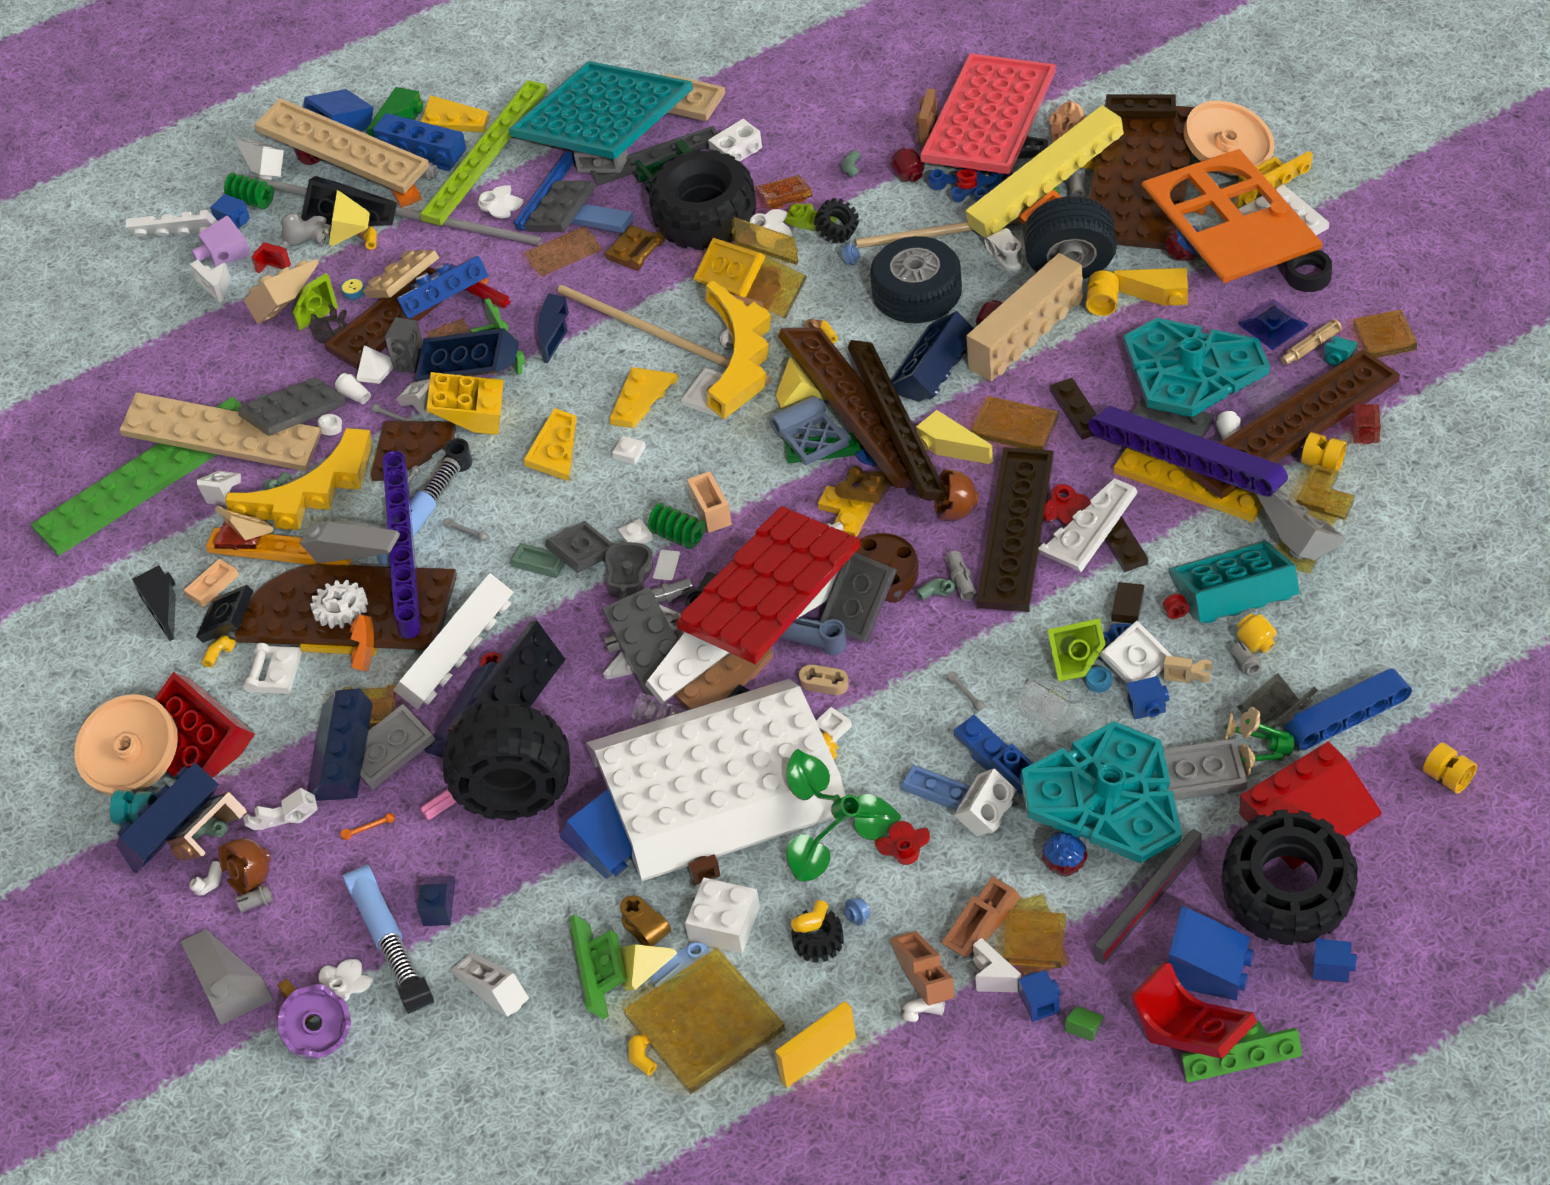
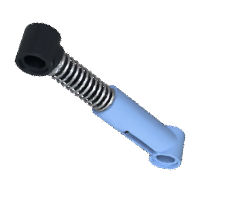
(456, 460)
(387, 937)

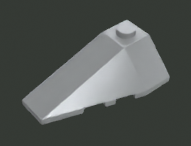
(1298, 530)
(347, 540)

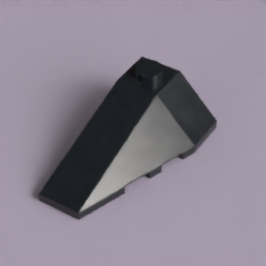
(322, 196)

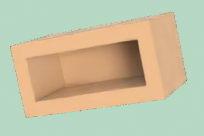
(709, 501)

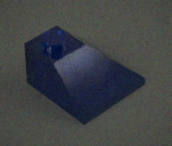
(1273, 324)

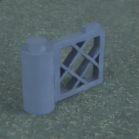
(801, 419)

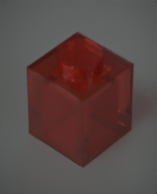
(1366, 423)

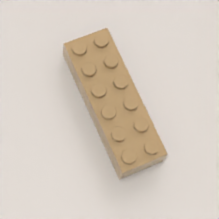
(1025, 317)

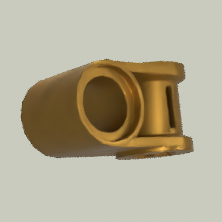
(643, 921)

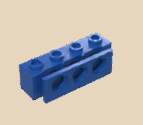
(426, 145)

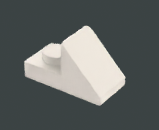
(214, 280)
(417, 395)
(217, 485)
(996, 972)

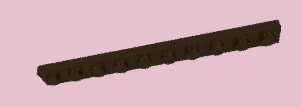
(897, 421)

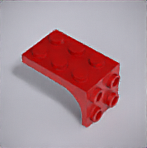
(1184, 1022)

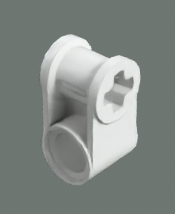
(1005, 249)

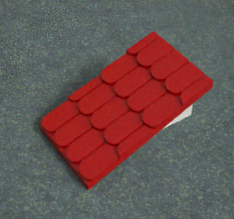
(769, 584)

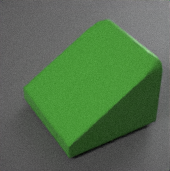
(1083, 1023)

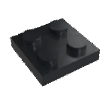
(225, 614)

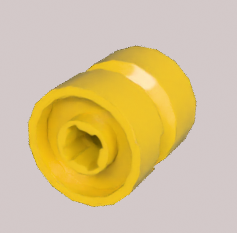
(1102, 293)
(1323, 452)
(1452, 769)

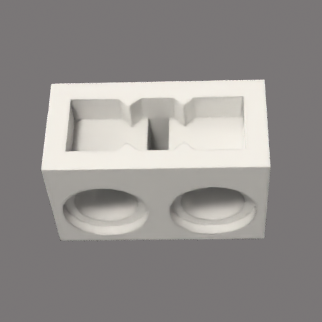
(737, 140)
(985, 803)

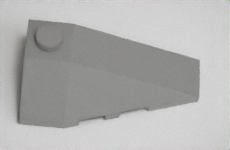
(225, 978)

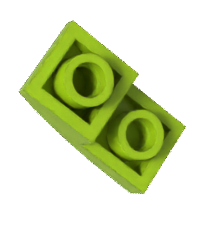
(803, 216)

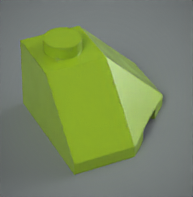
(314, 299)
(1076, 648)

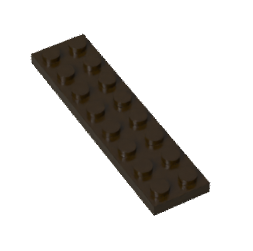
(1015, 530)

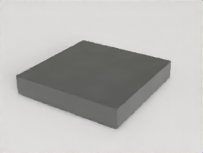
(579, 546)

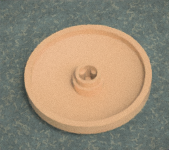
(1225, 127)
(125, 744)

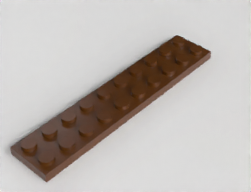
(847, 396)
(1307, 411)

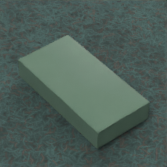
(537, 561)

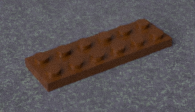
(371, 327)

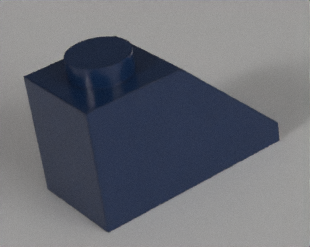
(436, 900)

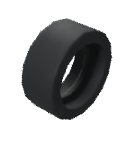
(1309, 283)

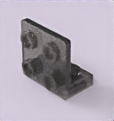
(1276, 702)

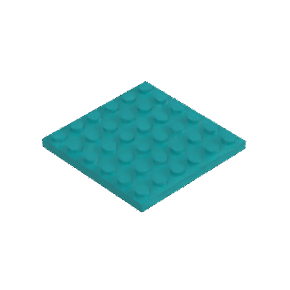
(601, 109)

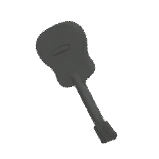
(627, 569)

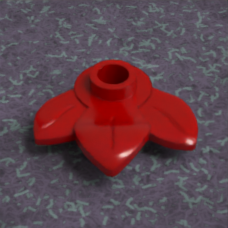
(1067, 507)
(903, 842)

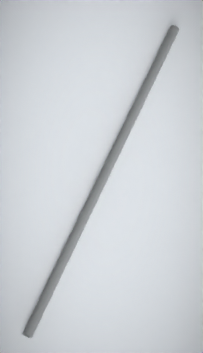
(412, 214)

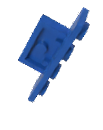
(441, 285)

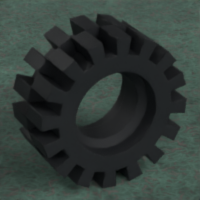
(843, 213)
(821, 948)

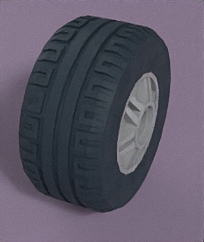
(1073, 228)
(916, 279)

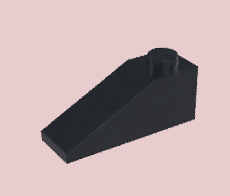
(159, 597)

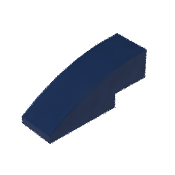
(552, 324)

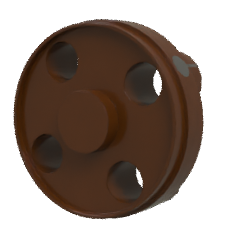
(896, 553)

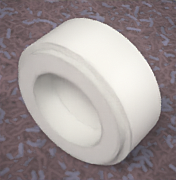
(330, 424)

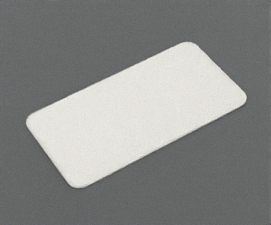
(666, 564)

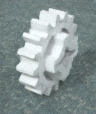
(339, 604)

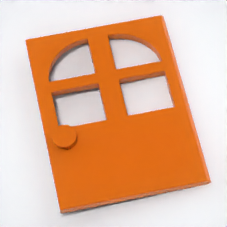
(1242, 242)

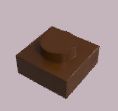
(704, 867)

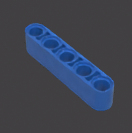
(1348, 708)

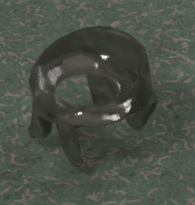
(321, 328)

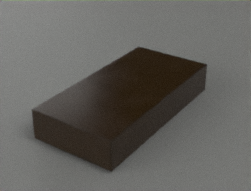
(1127, 602)

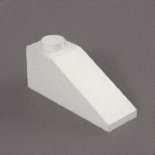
(261, 158)
(491, 983)

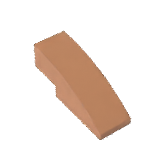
(981, 916)
(923, 968)

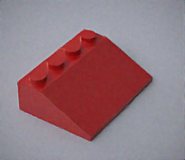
(204, 727)
(1318, 785)

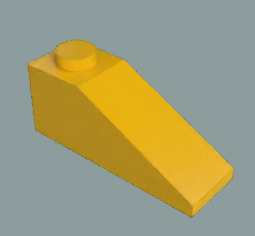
(1155, 285)

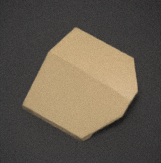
(244, 525)

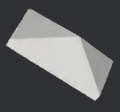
(373, 366)

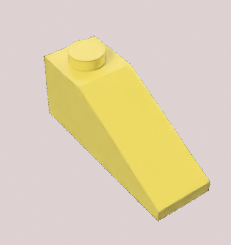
(952, 440)

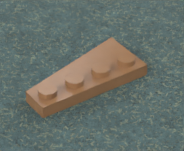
(720, 680)

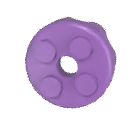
(315, 1001)

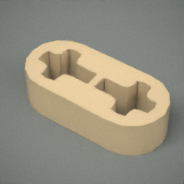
(823, 679)

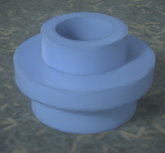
(850, 253)
(856, 911)

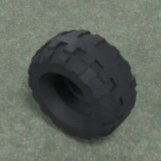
(699, 196)
(506, 762)
(1282, 913)

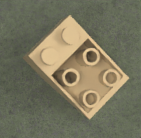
(278, 291)

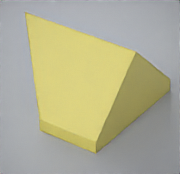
(347, 219)
(795, 386)
(642, 962)

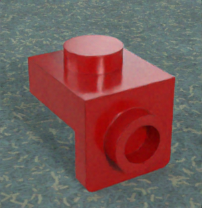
(270, 255)

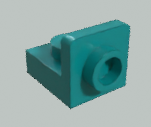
(1339, 350)

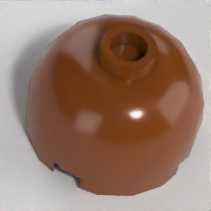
(960, 496)
(245, 863)

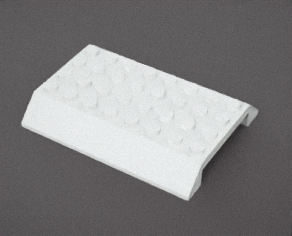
(714, 777)

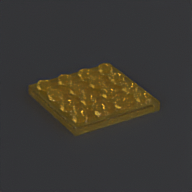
(704, 1020)

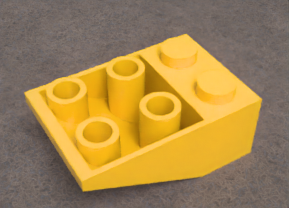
(466, 401)

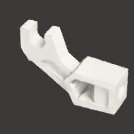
(294, 810)

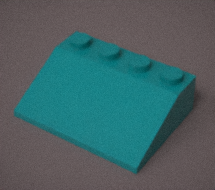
(1236, 581)

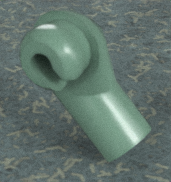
(848, 162)
(273, 483)
(937, 587)
(213, 827)

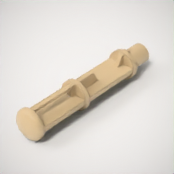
(1311, 342)

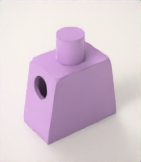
(221, 243)

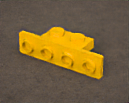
(1277, 174)

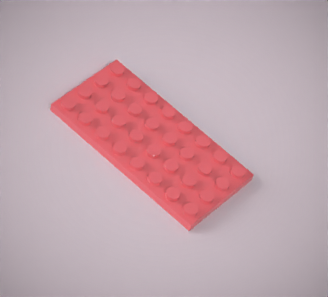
(988, 113)

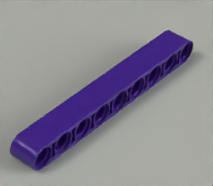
(1188, 451)
(403, 552)

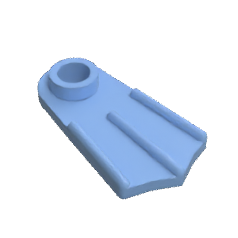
(679, 962)

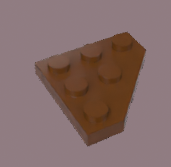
(414, 439)

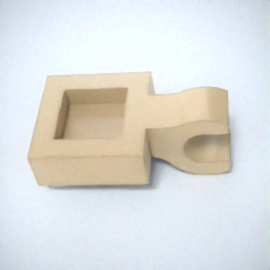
(1183, 669)

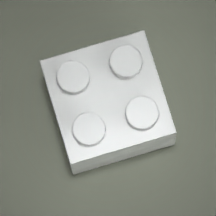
(722, 915)

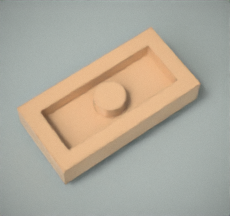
(211, 582)

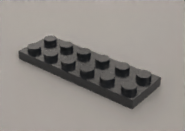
(519, 674)

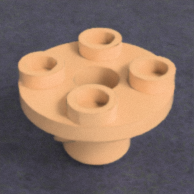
(1065, 118)

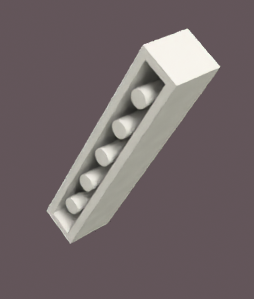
(453, 641)

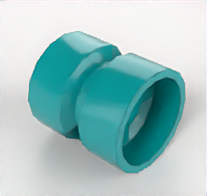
(127, 804)

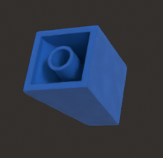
(341, 107)
(599, 836)
(1209, 956)

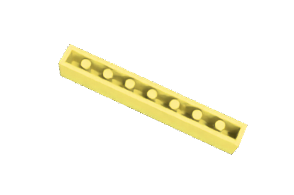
(1044, 172)

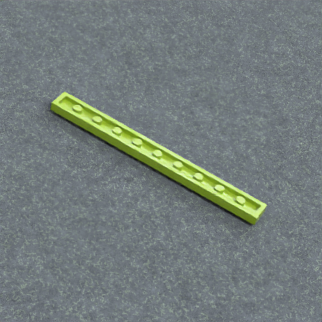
(482, 154)

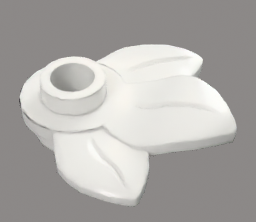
(499, 202)
(772, 220)
(345, 978)

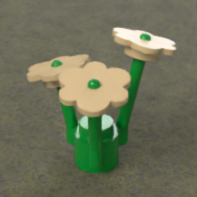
(1278, 742)

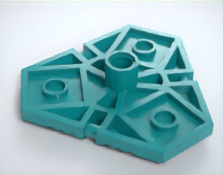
(1190, 369)
(1113, 788)

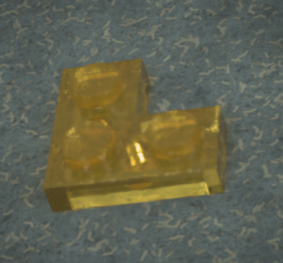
(1320, 496)

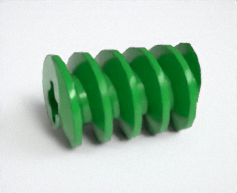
(249, 190)
(676, 526)

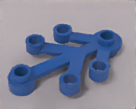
(938, 180)

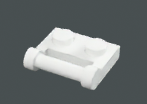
(280, 671)

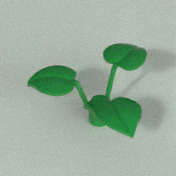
(871, 815)

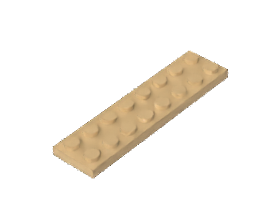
(342, 145)
(217, 432)

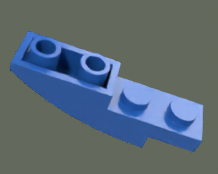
(991, 751)

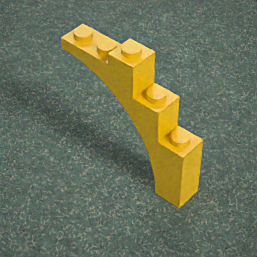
(744, 375)
(316, 490)

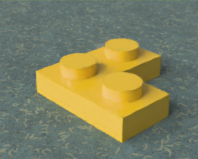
(850, 512)

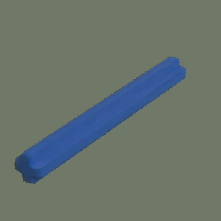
(556, 174)

